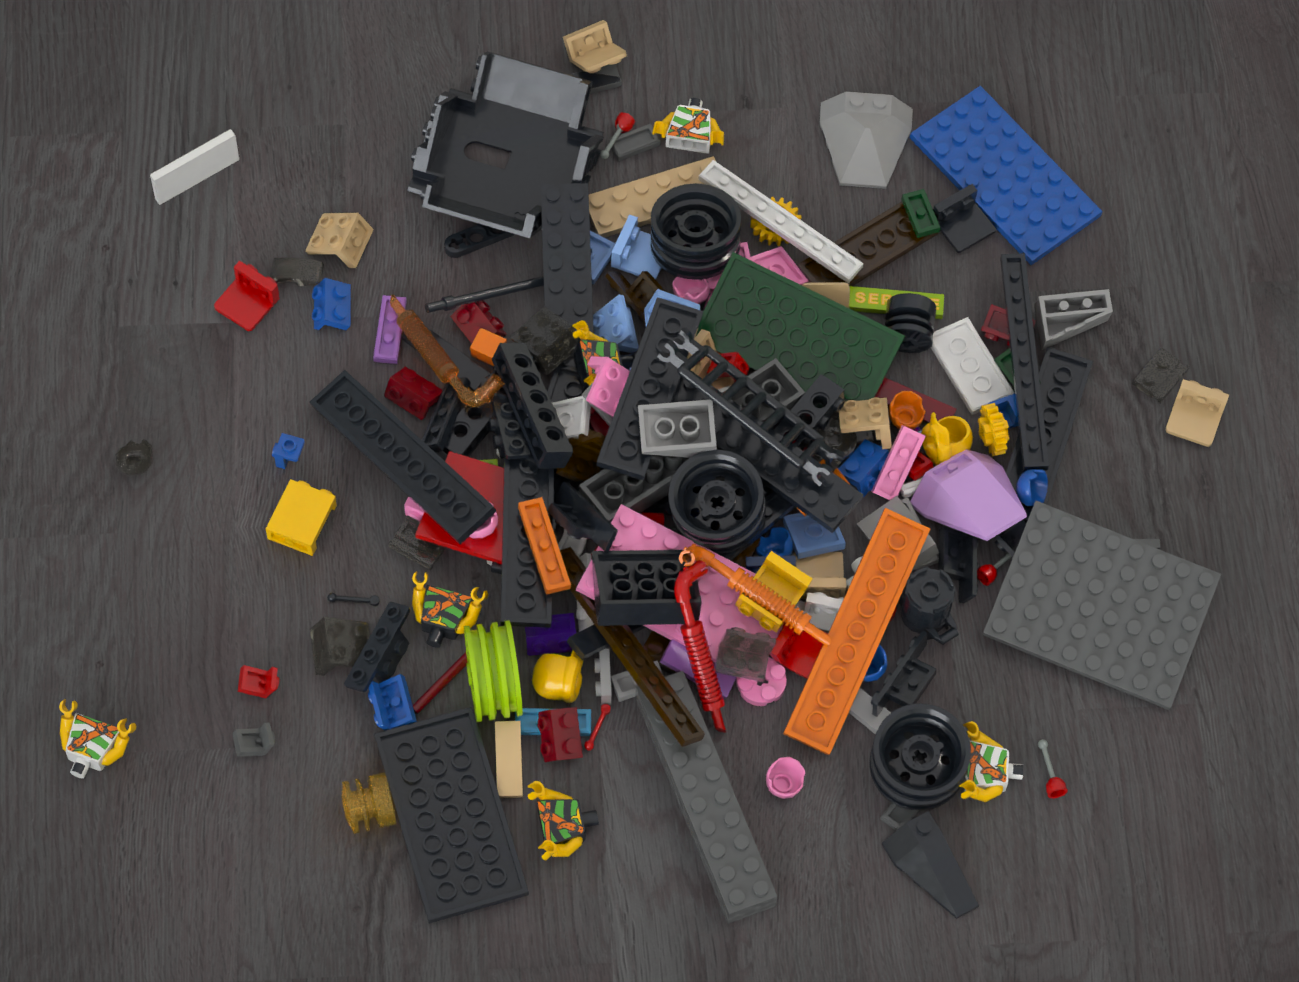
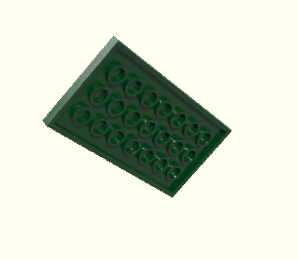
(806, 332)

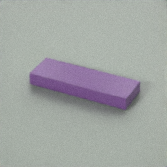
(388, 333)
(677, 659)

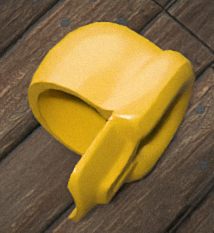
(946, 438)
(558, 677)

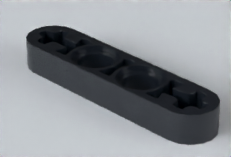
(489, 237)

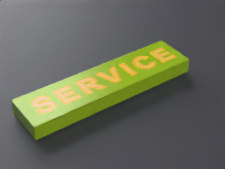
(875, 300)

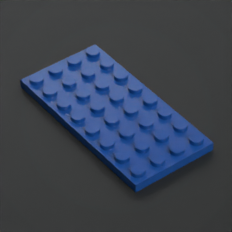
(1015, 179)

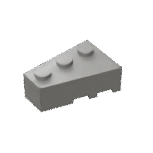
(1070, 314)

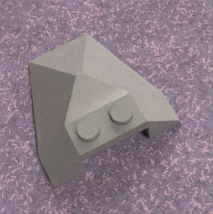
(865, 136)

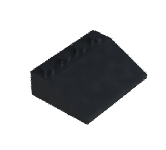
(639, 587)

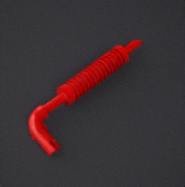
(698, 647)

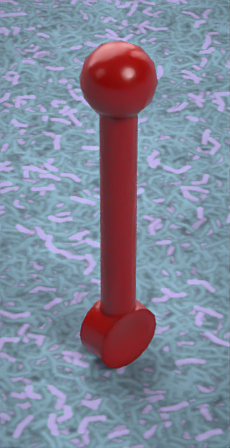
(605, 710)

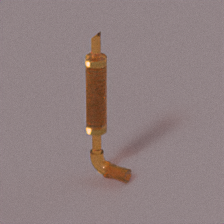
(439, 360)

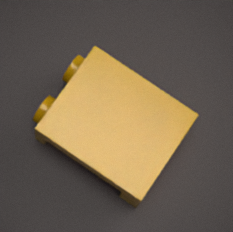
(300, 516)
(781, 578)

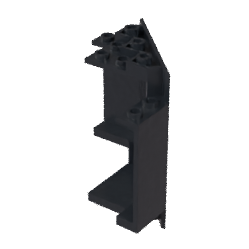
(516, 110)

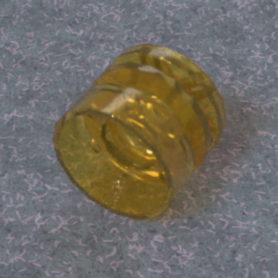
(368, 803)

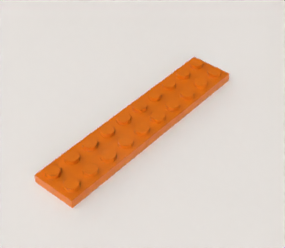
(856, 631)

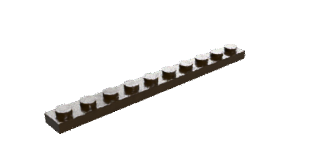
(637, 663)

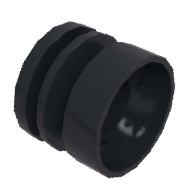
(913, 317)

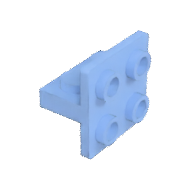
(616, 324)

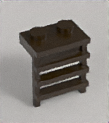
(584, 457)

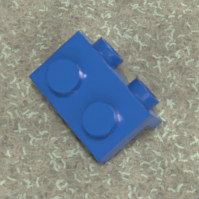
(332, 304)
(864, 466)
(391, 703)

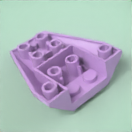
(969, 495)

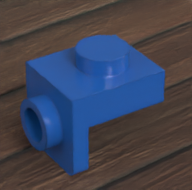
(287, 449)

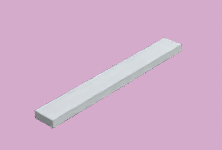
(782, 222)

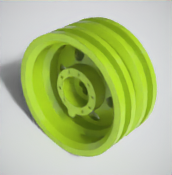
(493, 671)

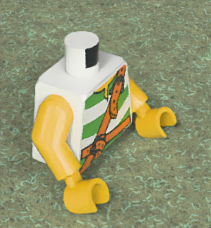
(690, 128)
(91, 741)
(988, 767)

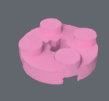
(765, 693)

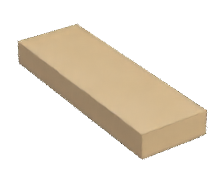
(508, 759)

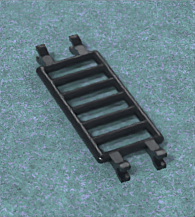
(698, 353)

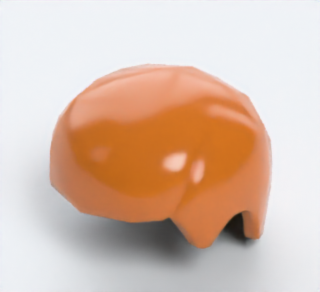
(906, 410)

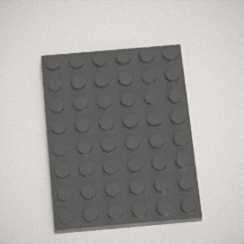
(1102, 605)

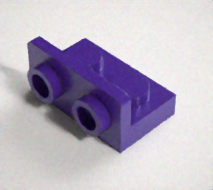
(553, 639)

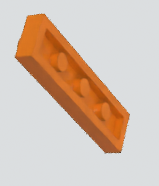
(544, 545)

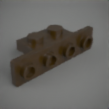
(638, 293)

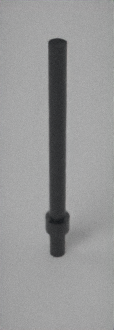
(449, 302)

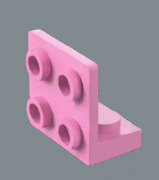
(607, 385)

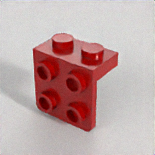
(248, 297)
(796, 651)

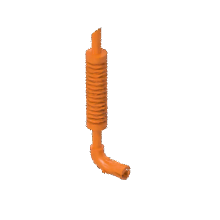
(757, 593)

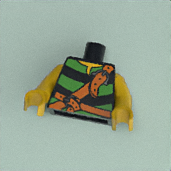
(596, 346)
(444, 611)
(560, 821)

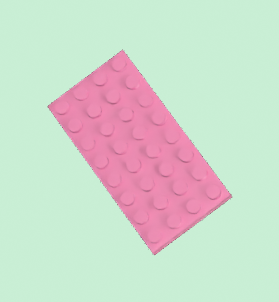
(718, 600)

